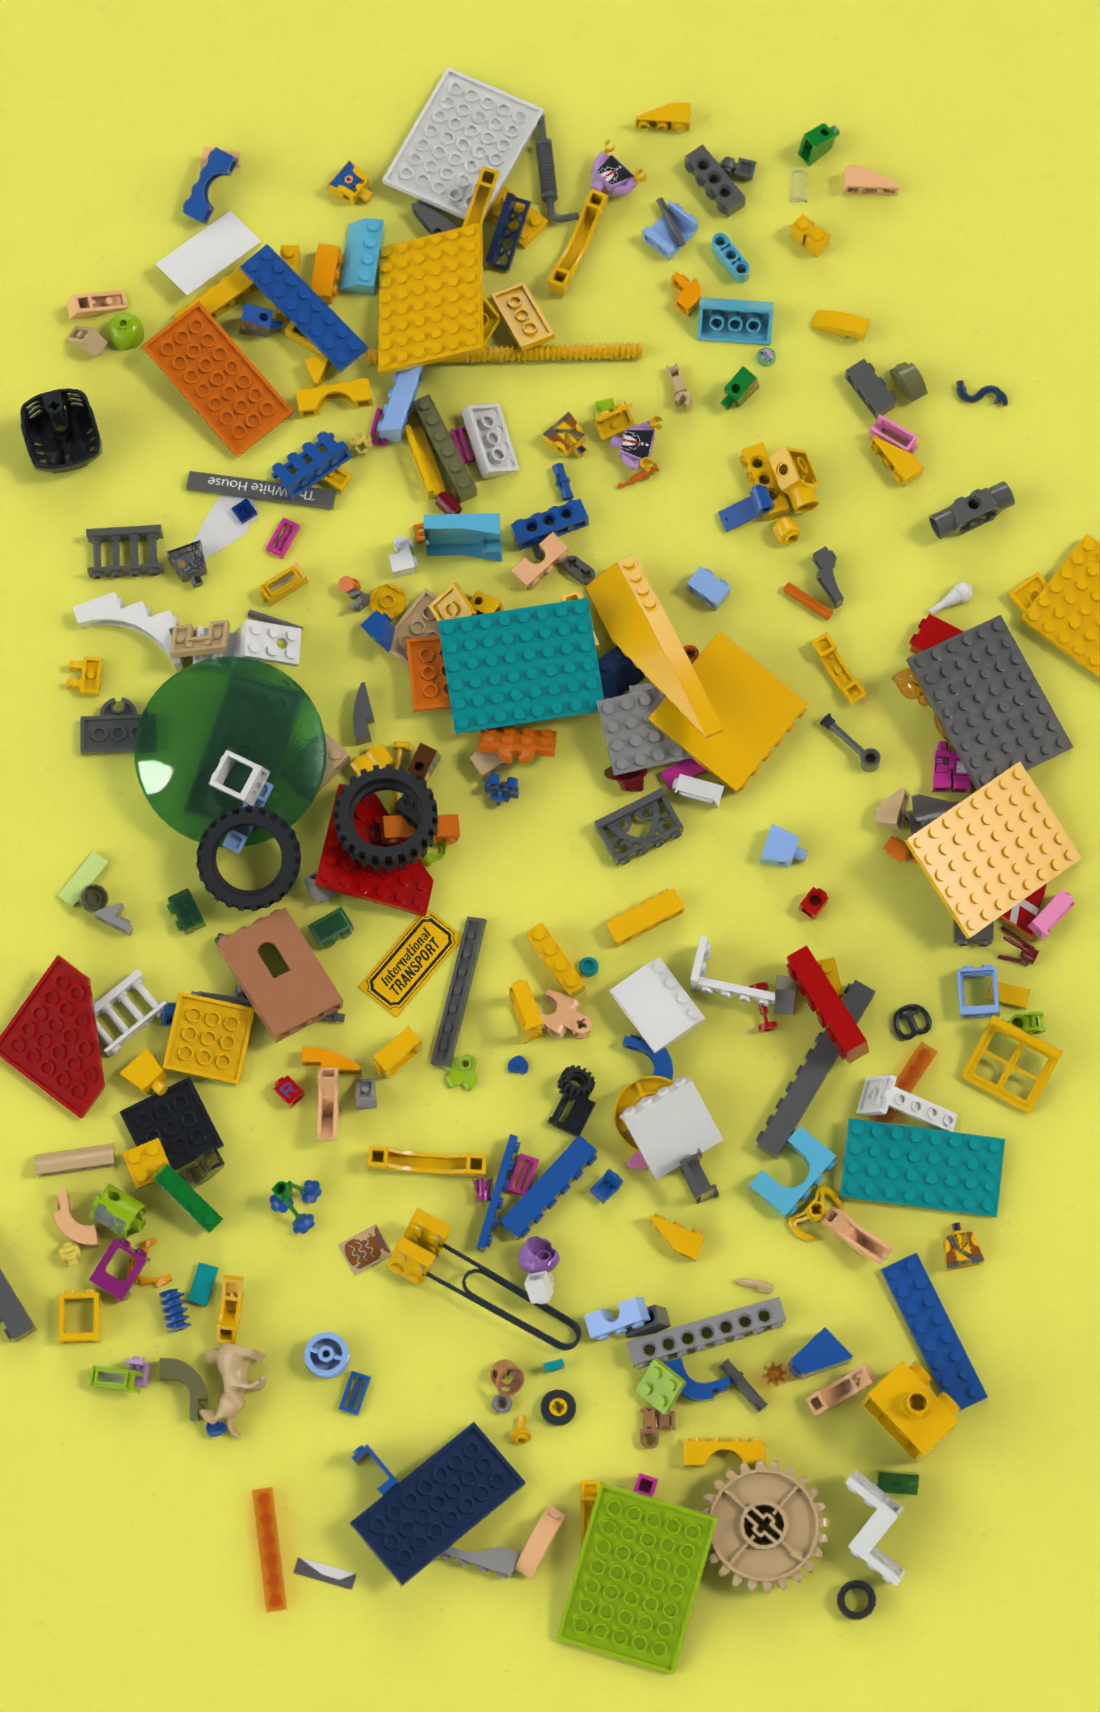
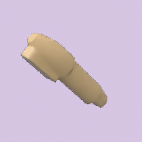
(759, 1285)

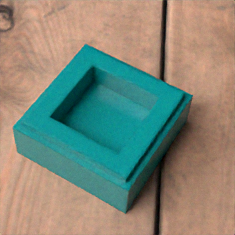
(554, 1366)

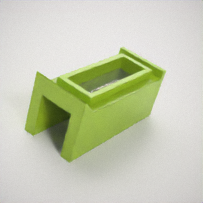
(114, 1379)

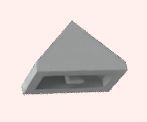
(784, 995)

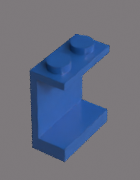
(362, 1452)

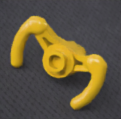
(814, 1211)

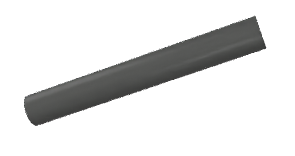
(675, 230)
(269, 619)

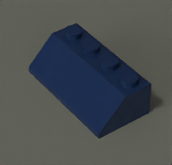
(617, 673)

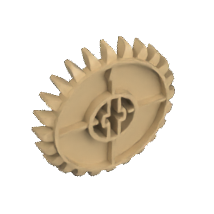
(789, 1502)

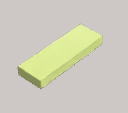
(84, 876)

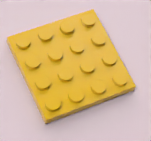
(208, 1038)

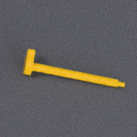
(400, 746)

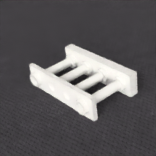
(119, 993)

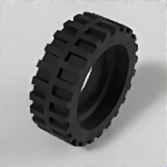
(377, 781)
(231, 895)

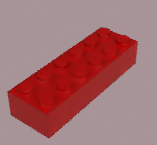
(827, 1004)

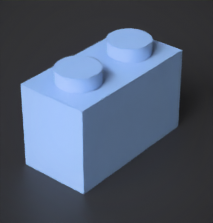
(708, 588)

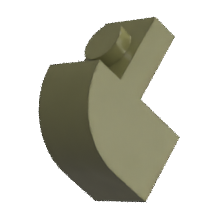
(910, 380)

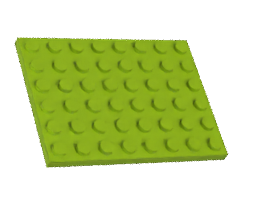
(637, 1578)

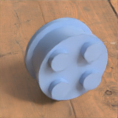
(326, 1355)

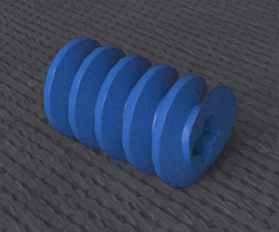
(175, 1311)

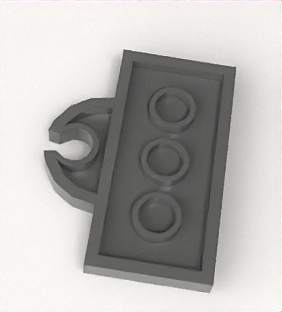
(111, 730)

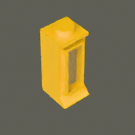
(283, 584)

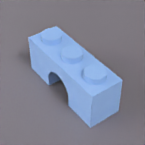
(632, 1314)

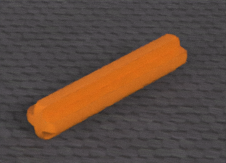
(808, 601)

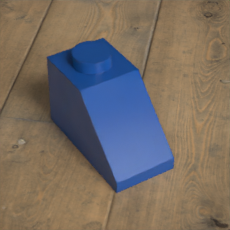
(380, 629)

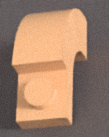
(81, 1234)

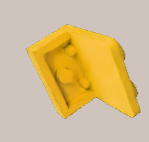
(614, 422)

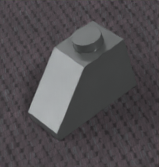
(658, 1321)

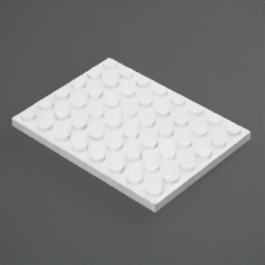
(457, 134)

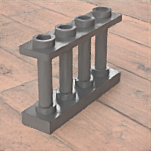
(115, 536)

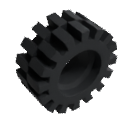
(573, 1091)

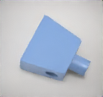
(782, 848)

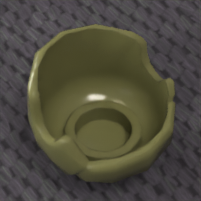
(93, 898)

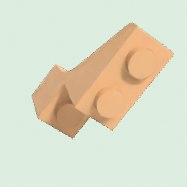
(328, 1104)
(857, 1237)

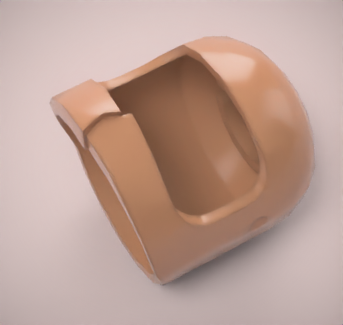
(497, 1372)

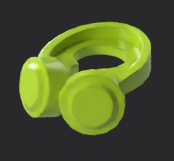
(430, 858)

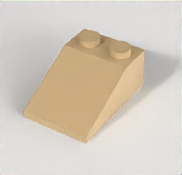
(336, 760)

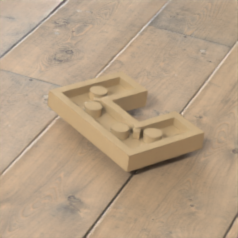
(185, 645)

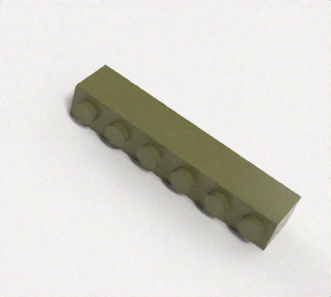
(444, 448)

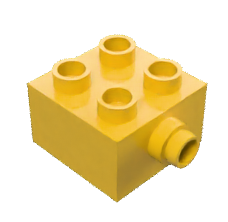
(911, 1409)

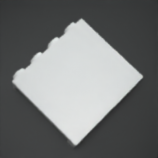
(671, 1126)

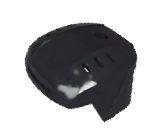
(62, 449)

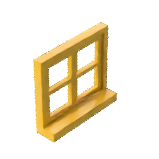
(1024, 1039)

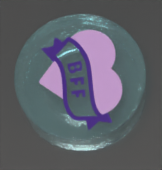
(766, 356)

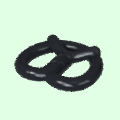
(911, 1021)

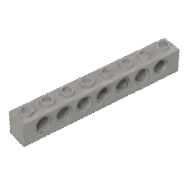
(772, 1307)

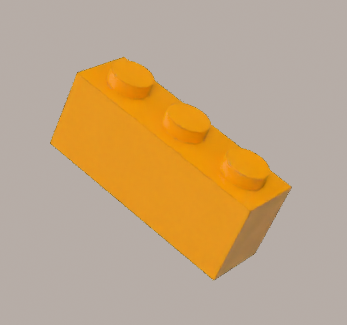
(326, 272)

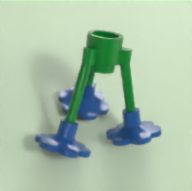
(282, 1201)

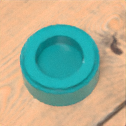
(588, 966)

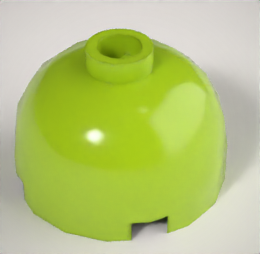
(125, 331)

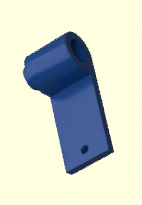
(747, 509)

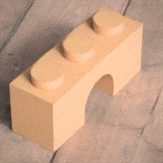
(529, 573)

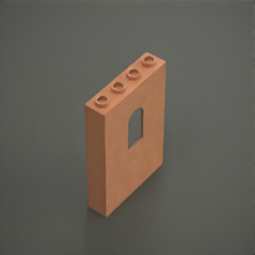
(291, 999)

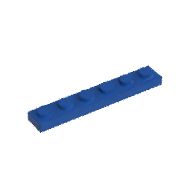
(496, 1201)

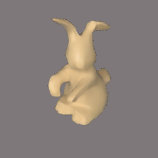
(233, 1366)

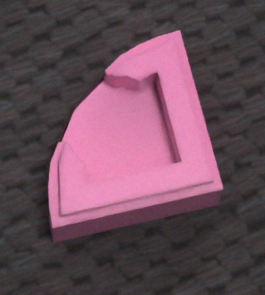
(637, 1162)

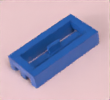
(349, 1409)

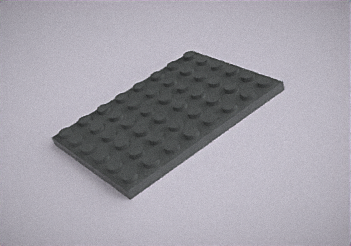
(989, 702)

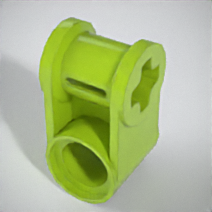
(1030, 1022)

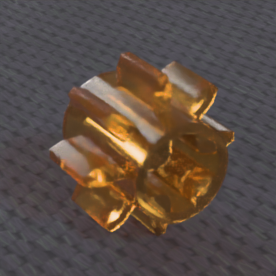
(776, 1379)

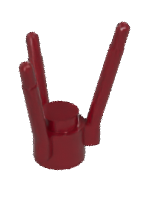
(1028, 951)

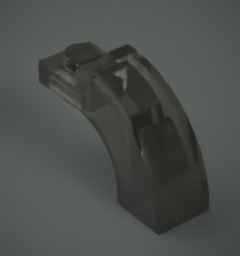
(203, 1169)

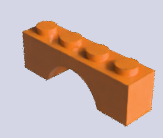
(396, 831)

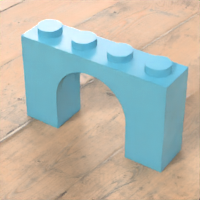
(784, 1198)

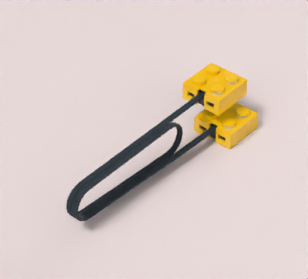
(424, 1242)

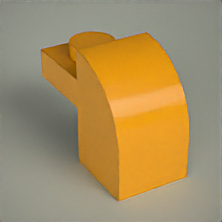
(690, 293)

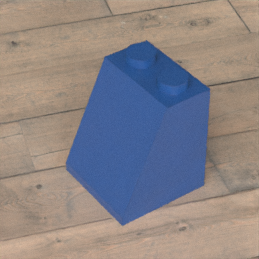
(819, 1355)

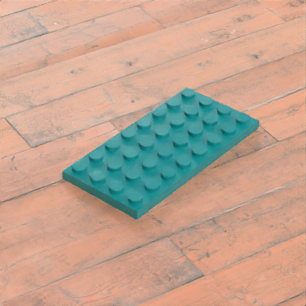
(922, 1167)

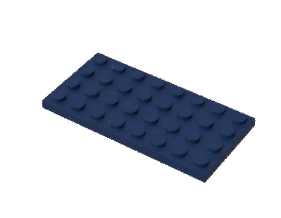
(437, 1504)

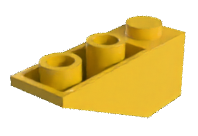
(667, 117)
(900, 462)
(681, 1240)

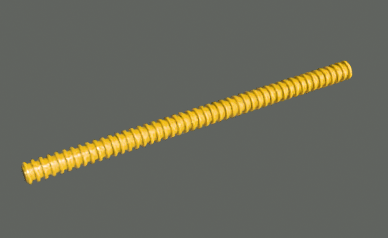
(543, 352)

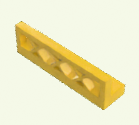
(425, 461)

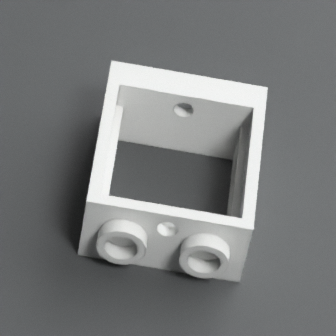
(253, 785)

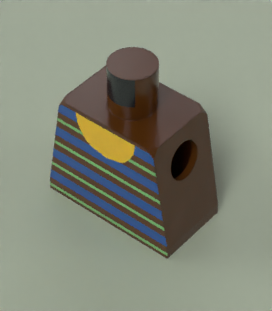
(424, 757)

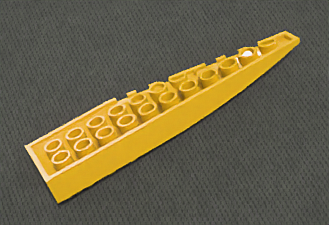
(647, 637)

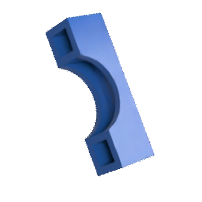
(219, 165)

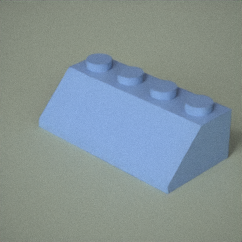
(400, 404)

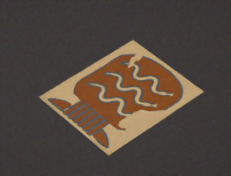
(365, 1249)

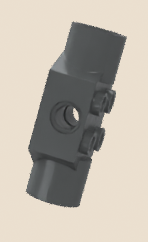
(972, 510)

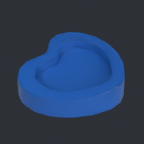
(518, 1064)
(217, 1429)

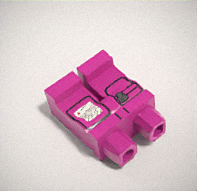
(944, 764)

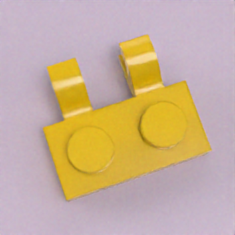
(90, 677)

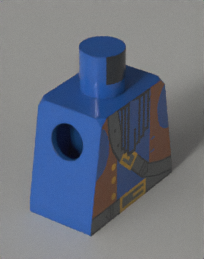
(258, 321)

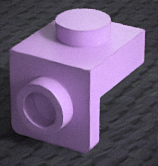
(139, 1365)

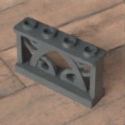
(636, 808)

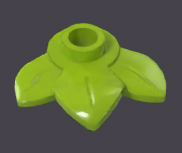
(462, 1075)

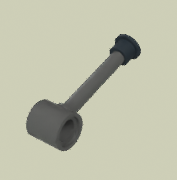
(830, 723)

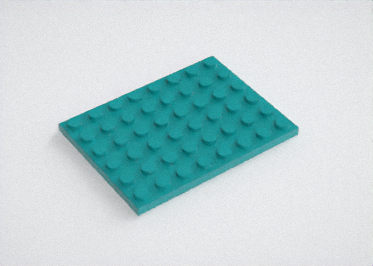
(521, 665)

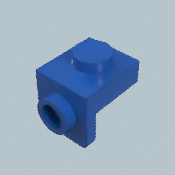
(606, 1186)

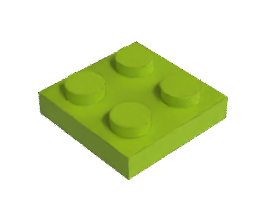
(660, 1386)

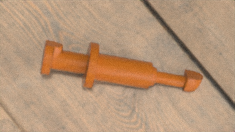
(639, 476)

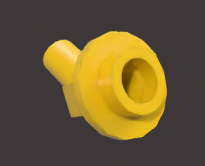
(520, 1435)

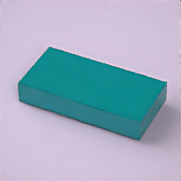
(203, 1284)

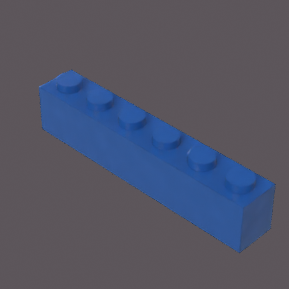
(549, 1187)

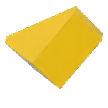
(317, 368)

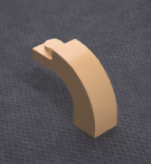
(841, 1389)
(539, 1541)

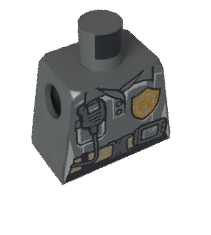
(189, 563)

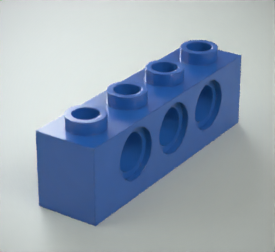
(560, 526)

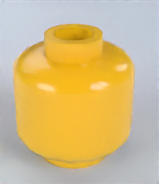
(786, 530)

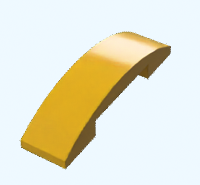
(837, 669)
(588, 1495)

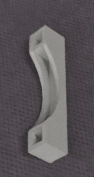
(498, 1560)

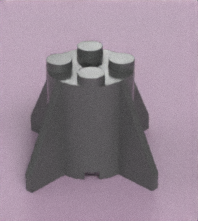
(926, 810)

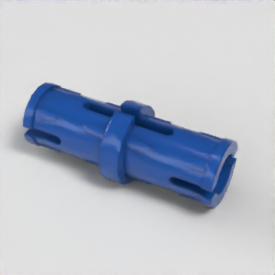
(562, 482)

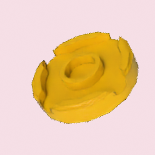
(388, 600)

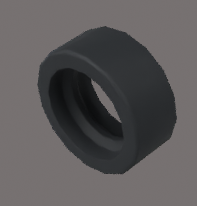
(871, 1602)

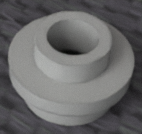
(497, 1399)

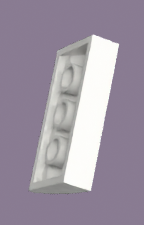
(490, 440)

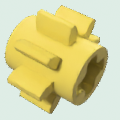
(361, 442)
(70, 1253)

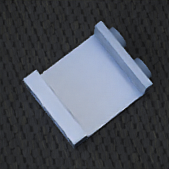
(661, 236)

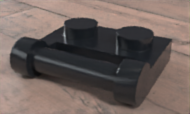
(576, 1118)

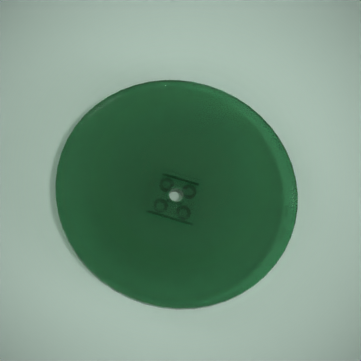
(219, 708)

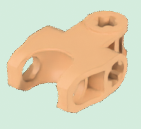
(566, 1017)

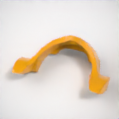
(159, 1281)

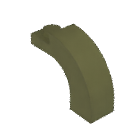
(177, 1370)

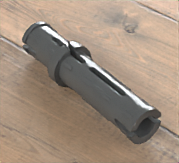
(743, 1385)

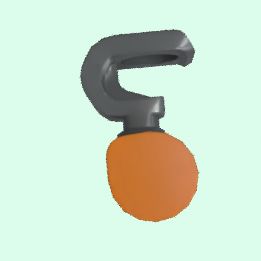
(352, 586)

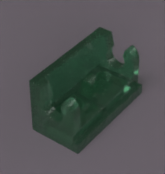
(898, 1482)

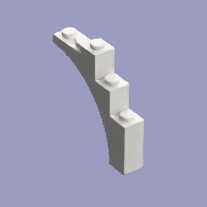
(111, 611)

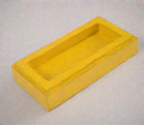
(1010, 995)

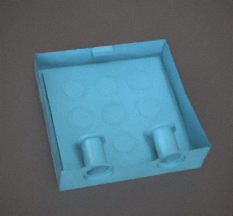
(464, 535)

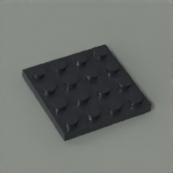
(177, 1121)

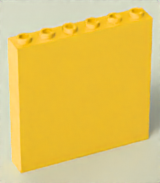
(749, 706)

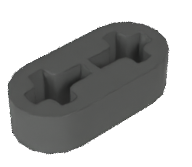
(582, 566)

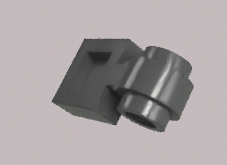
(743, 169)

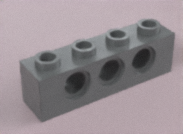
(702, 158)

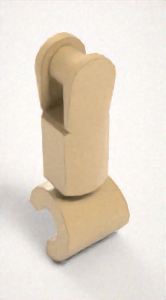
(679, 388)

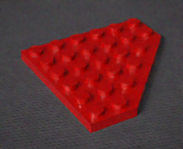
(402, 890)
(57, 1038)

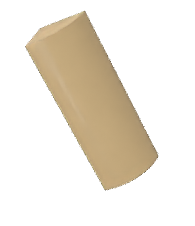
(75, 1160)

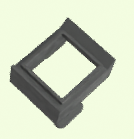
(697, 1179)

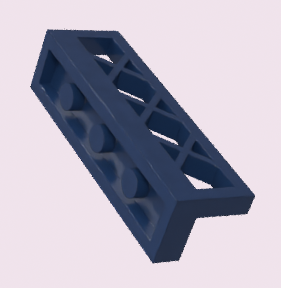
(501, 230)

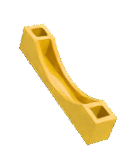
(481, 196)
(585, 229)
(427, 1163)

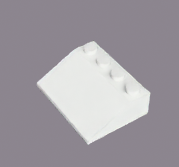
(657, 1005)

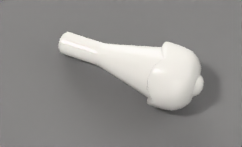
(960, 593)

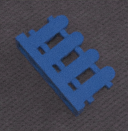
(317, 469)

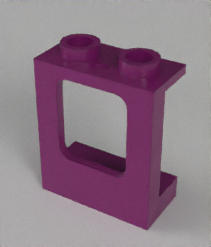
(110, 1283)

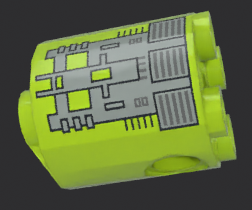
(119, 1212)

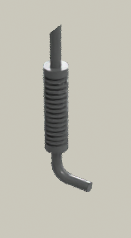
(547, 175)

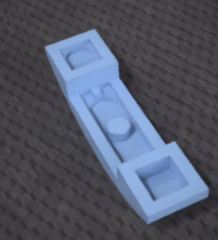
(237, 837)

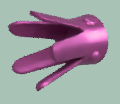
(482, 1191)

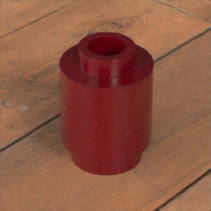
(448, 503)

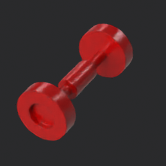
(767, 1026)

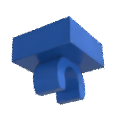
(167, 1016)

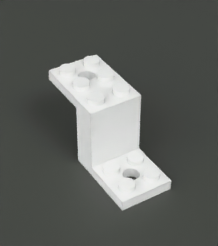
(259, 642)
(864, 1542)

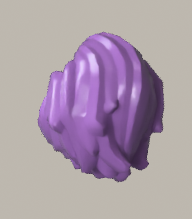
(538, 1255)

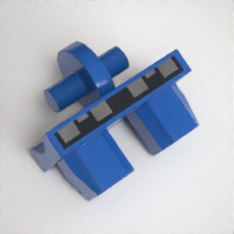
(501, 792)

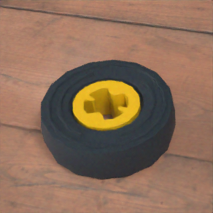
(551, 1415)

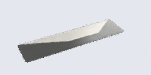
(324, 1573)

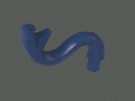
(963, 395)

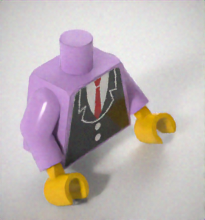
(611, 176)
(637, 444)

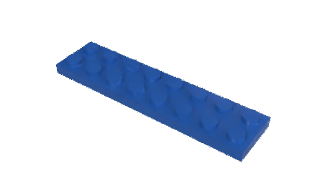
(304, 308)
(933, 1331)

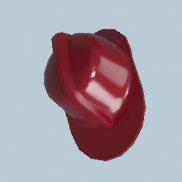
(629, 781)

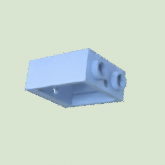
(983, 1010)

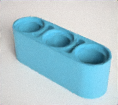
(733, 265)

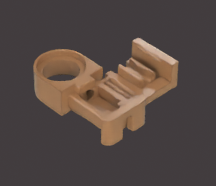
(655, 1420)

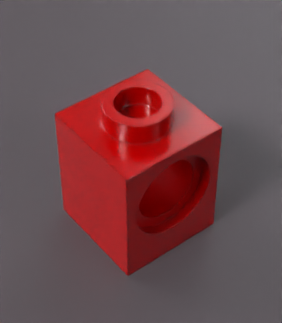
(811, 910)

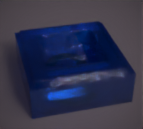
(244, 511)

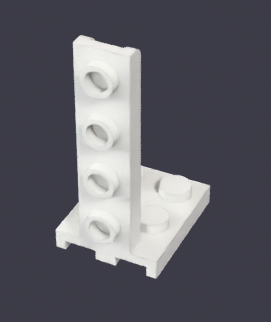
(725, 989)
(881, 1093)

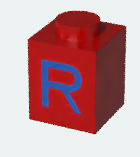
(288, 1091)

